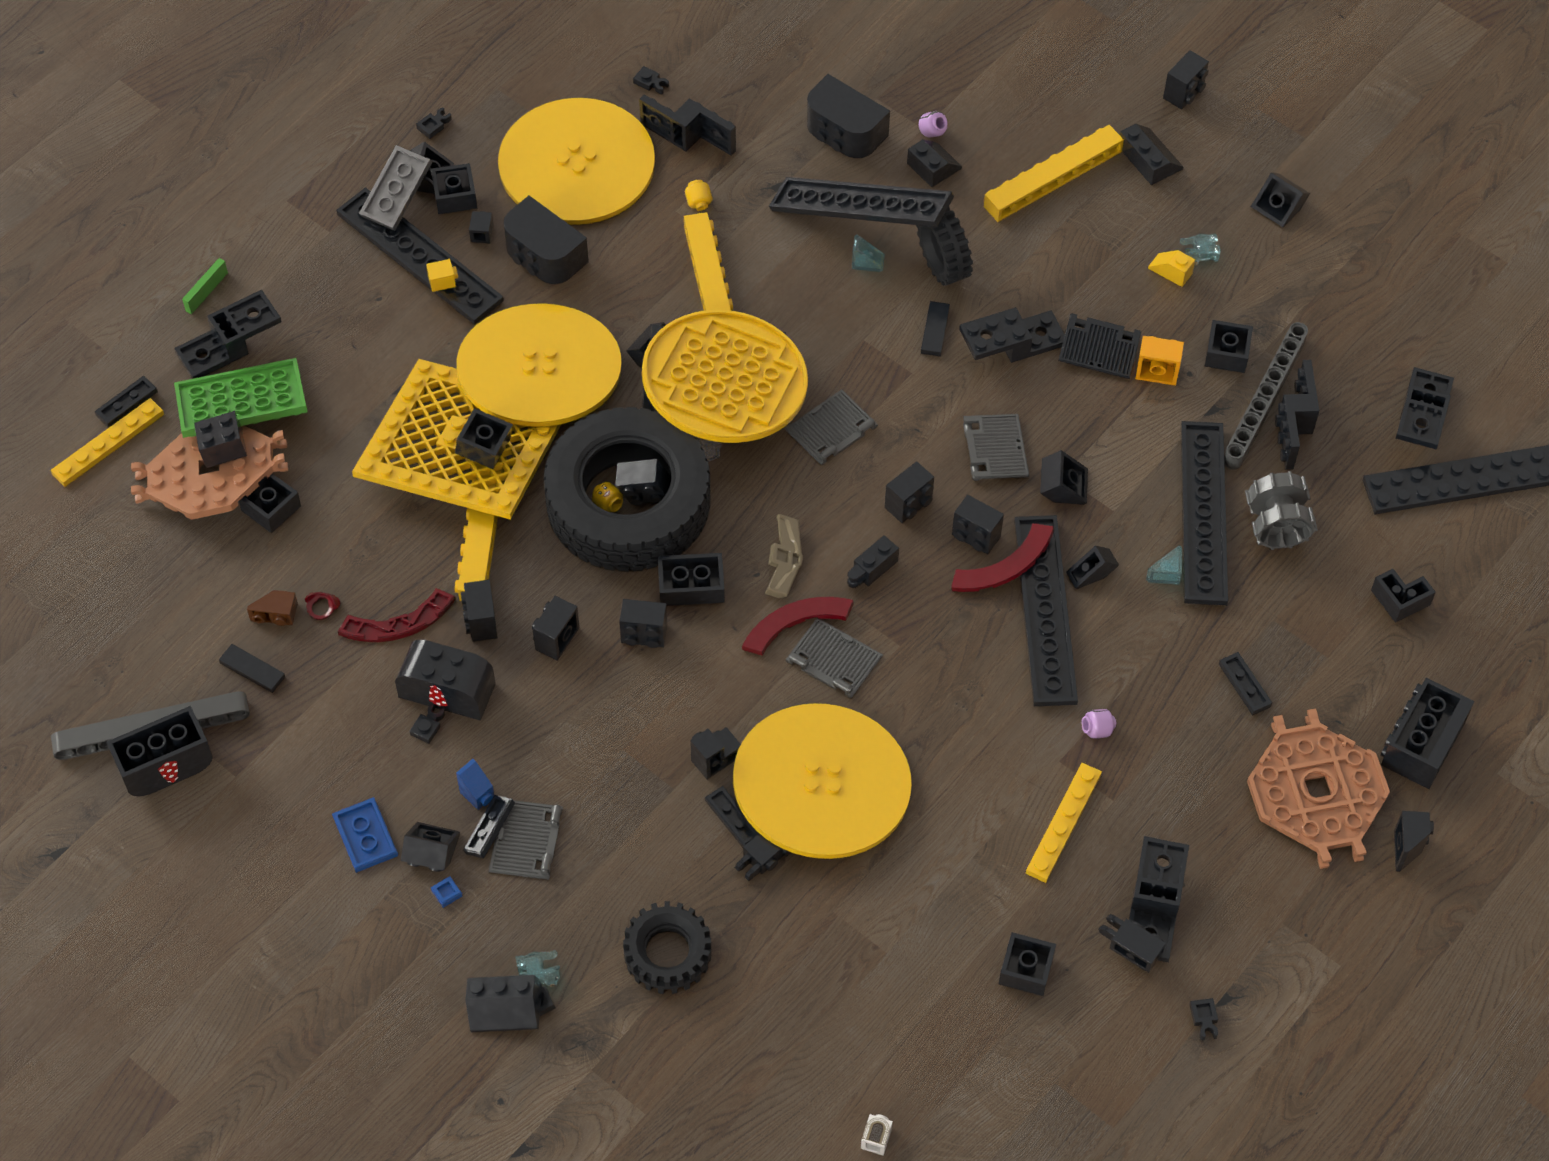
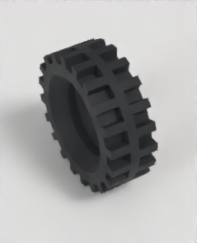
(946, 249)
(667, 920)

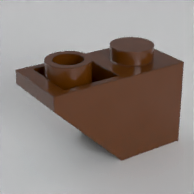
(275, 608)

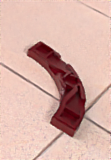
(1010, 567)
(793, 614)
(400, 626)

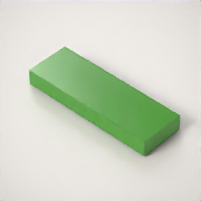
(205, 286)

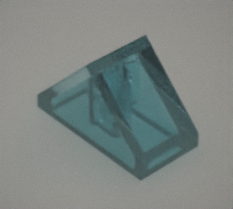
(866, 256)
(1168, 569)

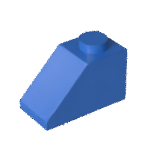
(475, 785)

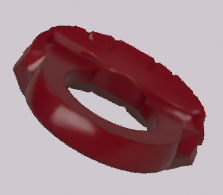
(311, 598)

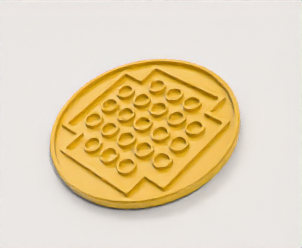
(577, 159)
(539, 365)
(724, 376)
(822, 781)

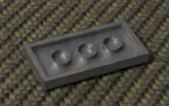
(395, 187)

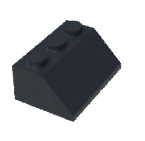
(1148, 154)
(503, 1003)

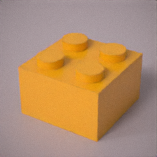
(1159, 360)

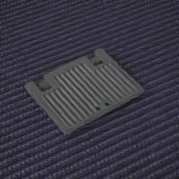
(831, 427)
(996, 446)
(834, 657)
(526, 840)

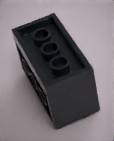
(1426, 732)

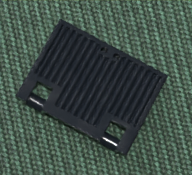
(1100, 345)

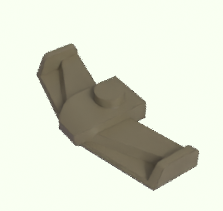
(785, 556)

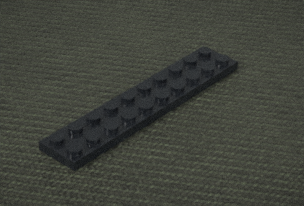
(862, 201)
(414, 250)
(1458, 480)
(1204, 513)
(1047, 620)

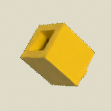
(441, 275)

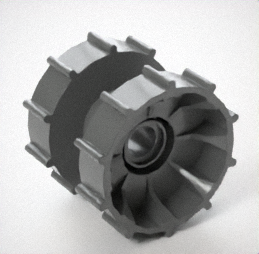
(1281, 511)

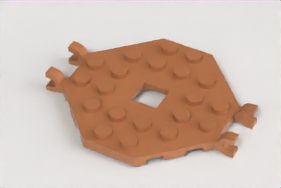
(177, 481)
(1325, 821)

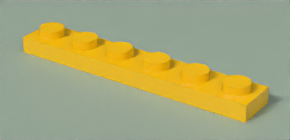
(107, 442)
(1063, 822)

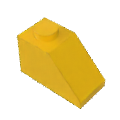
(1173, 266)

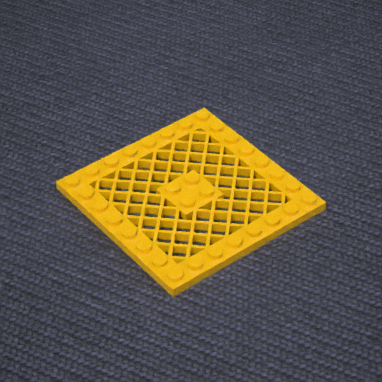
(496, 501)

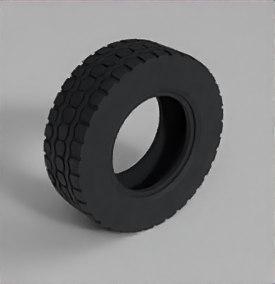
(632, 539)

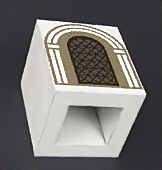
(876, 1134)

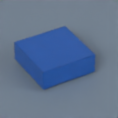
(446, 891)

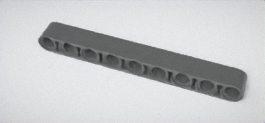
(1265, 396)
(93, 737)

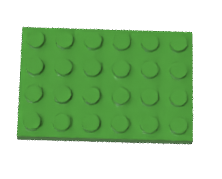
(252, 392)

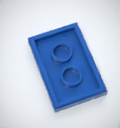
(365, 834)

